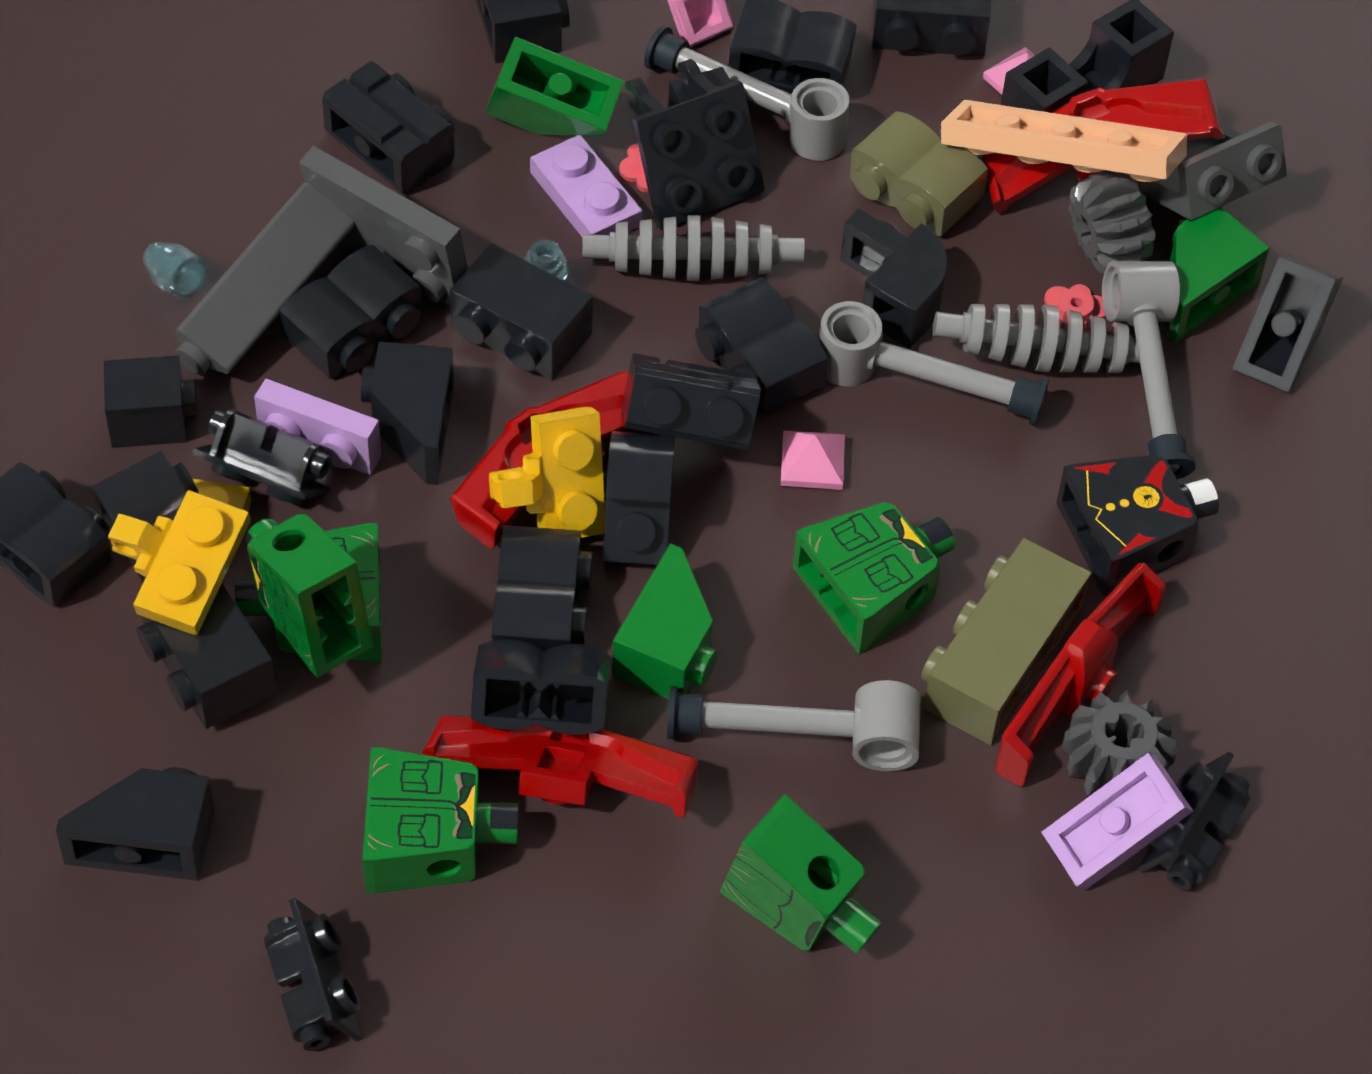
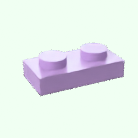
(584, 188)
(344, 433)
(1117, 821)

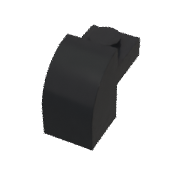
(901, 271)
(638, 497)

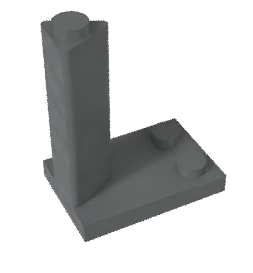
(327, 209)

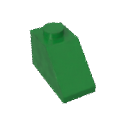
(552, 93)
(1215, 267)
(666, 632)

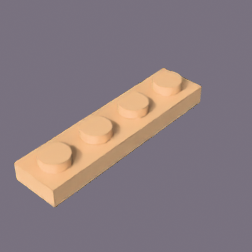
(1066, 139)

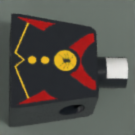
(1132, 514)

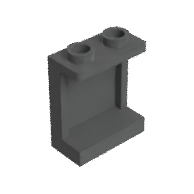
(1221, 170)

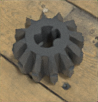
(1111, 219)
(1113, 737)

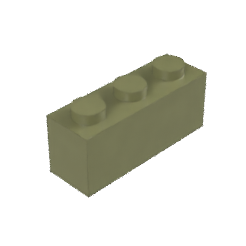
(1004, 640)

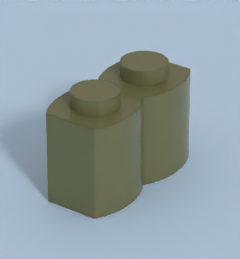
(918, 175)

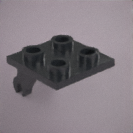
(697, 150)

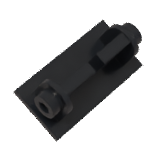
(286, 469)
(1216, 804)
(327, 998)

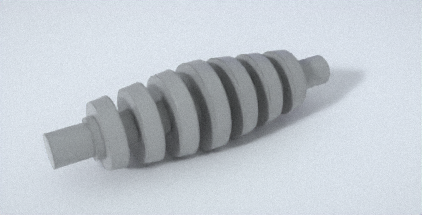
(765, 248)
(1044, 337)

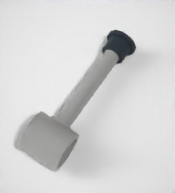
(814, 109)
(1142, 297)
(854, 346)
(882, 723)

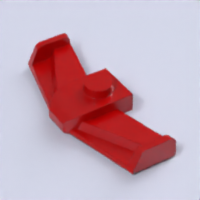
(1164, 106)
(472, 499)
(1079, 670)
(566, 766)

